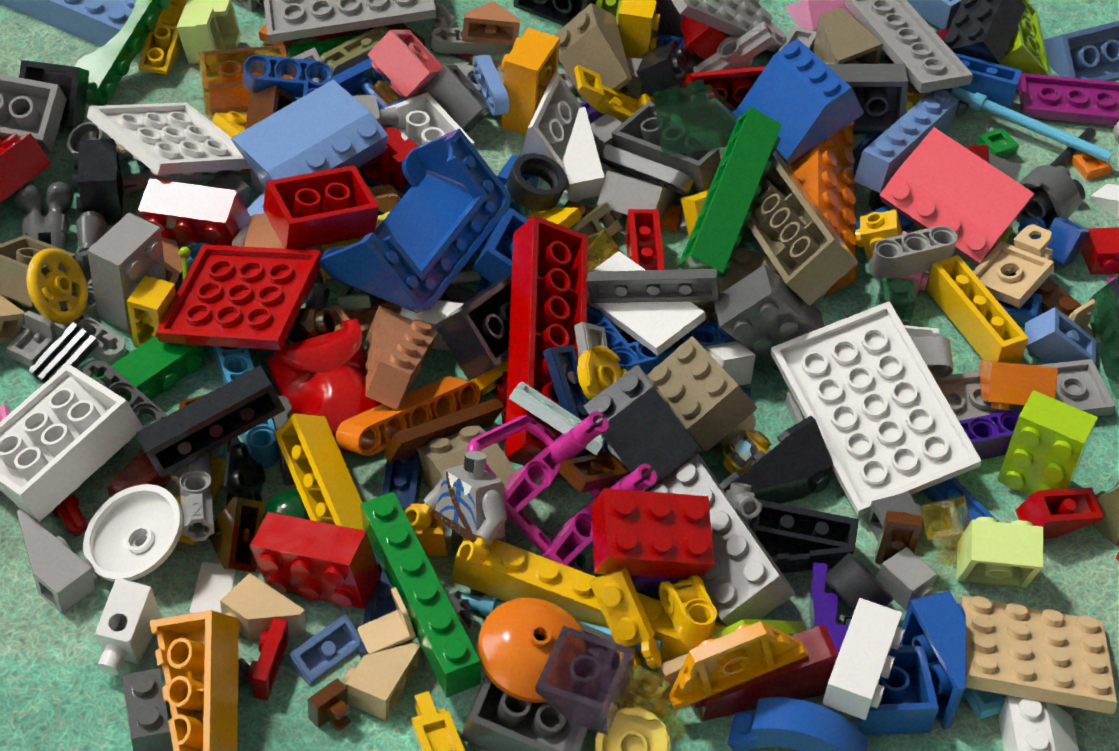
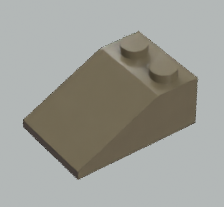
(595, 44)
(450, 452)

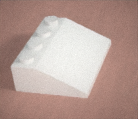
(61, 439)

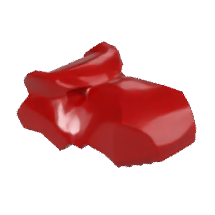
(324, 375)

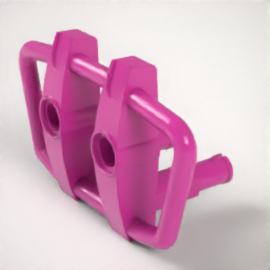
(538, 475)

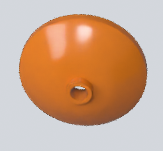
(508, 645)

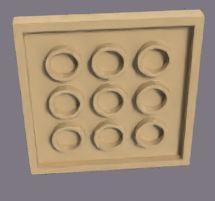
(1038, 655)

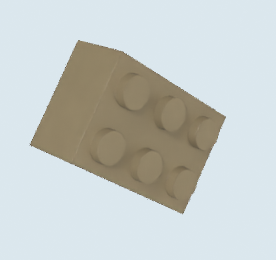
(701, 393)

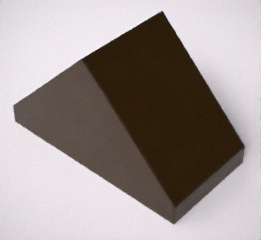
(235, 532)

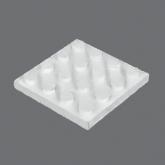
(169, 138)

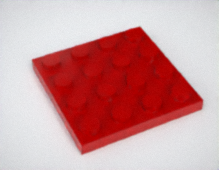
(240, 297)

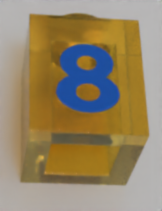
(945, 517)

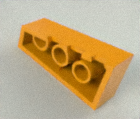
(200, 679)

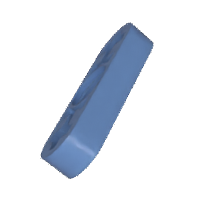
(490, 84)

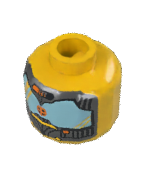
(742, 448)

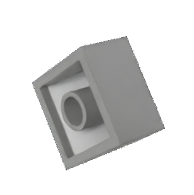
(628, 192)

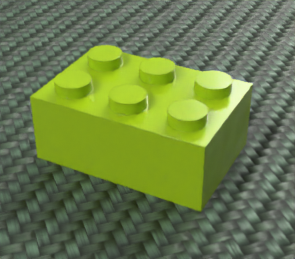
(1046, 445)

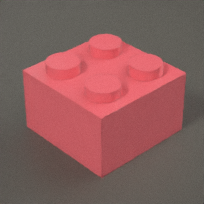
(404, 62)

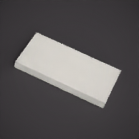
(650, 323)

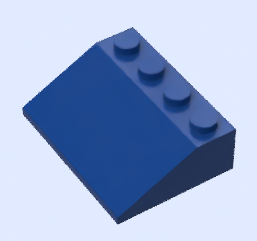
(802, 97)

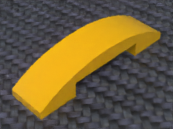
(606, 99)

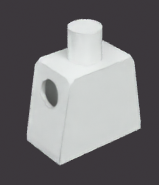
(125, 624)

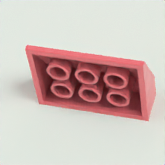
(956, 190)

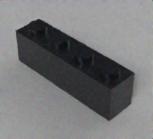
(210, 421)

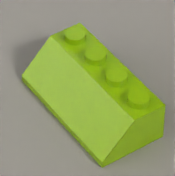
(1027, 45)

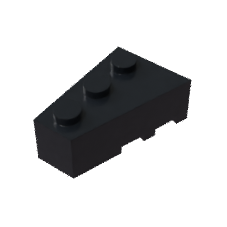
(803, 536)

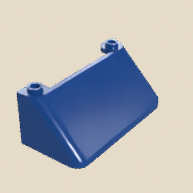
(430, 230)

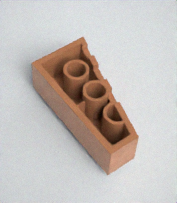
(395, 355)

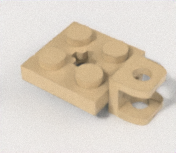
(1026, 258)

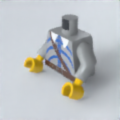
(468, 503)

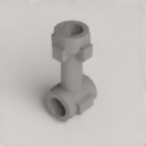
(744, 500)

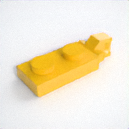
(434, 727)

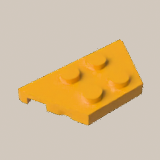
(732, 661)

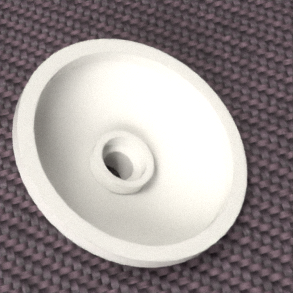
(133, 532)

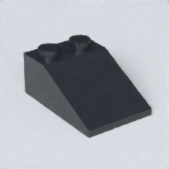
(643, 425)

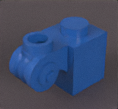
(1066, 237)

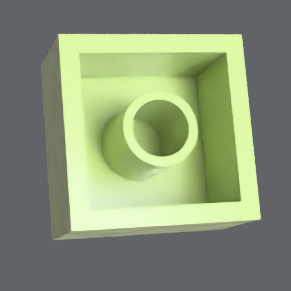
(1000, 552)

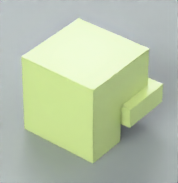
(208, 27)

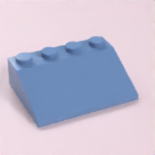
(312, 136)

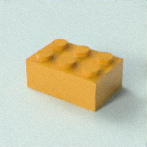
(527, 76)

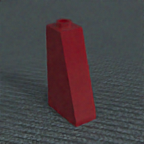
(796, 680)

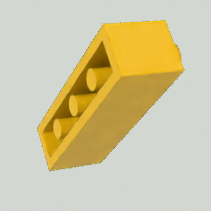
(975, 311)
(319, 471)

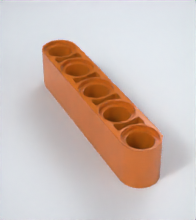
(374, 428)

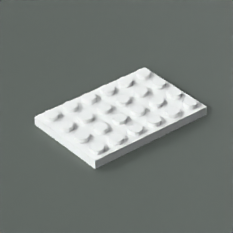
(875, 407)

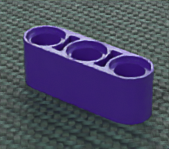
(991, 433)

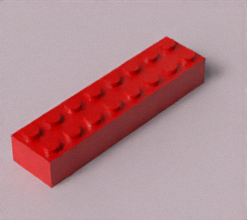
(544, 307)

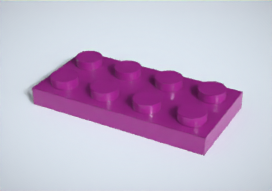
(1069, 99)

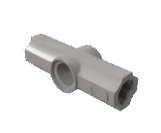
(739, 52)
(197, 499)

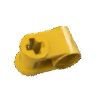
(689, 609)

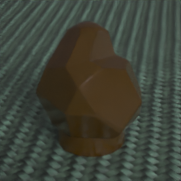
(311, 324)

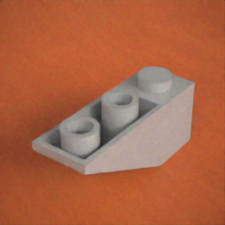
(57, 571)

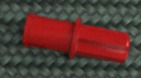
(71, 515)

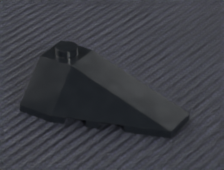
(791, 468)

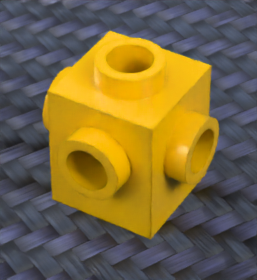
(875, 228)

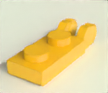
(626, 615)

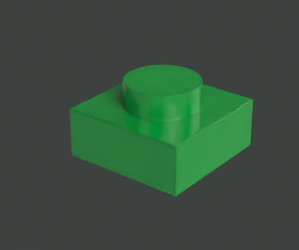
(999, 143)

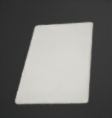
(211, 587)

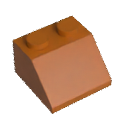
(1013, 382)

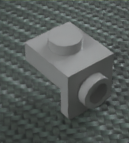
(33, 340)

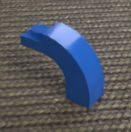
(794, 726)

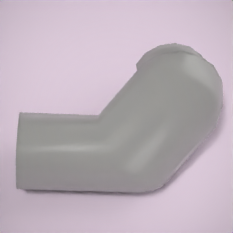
(444, 17)

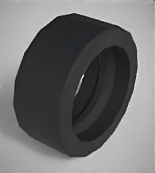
(530, 196)

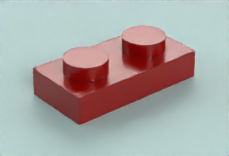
(271, 649)

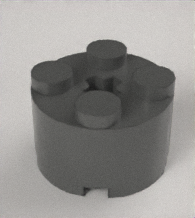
(1053, 194)

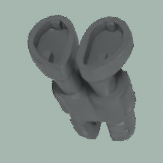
(55, 226)

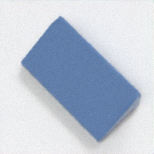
(324, 649)

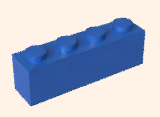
(991, 80)

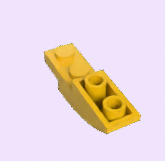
(164, 41)

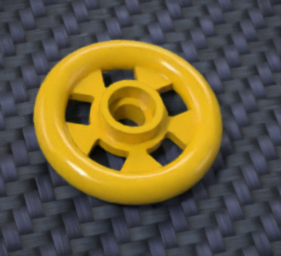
(57, 286)

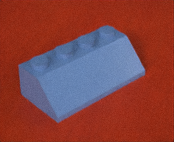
(1086, 53)

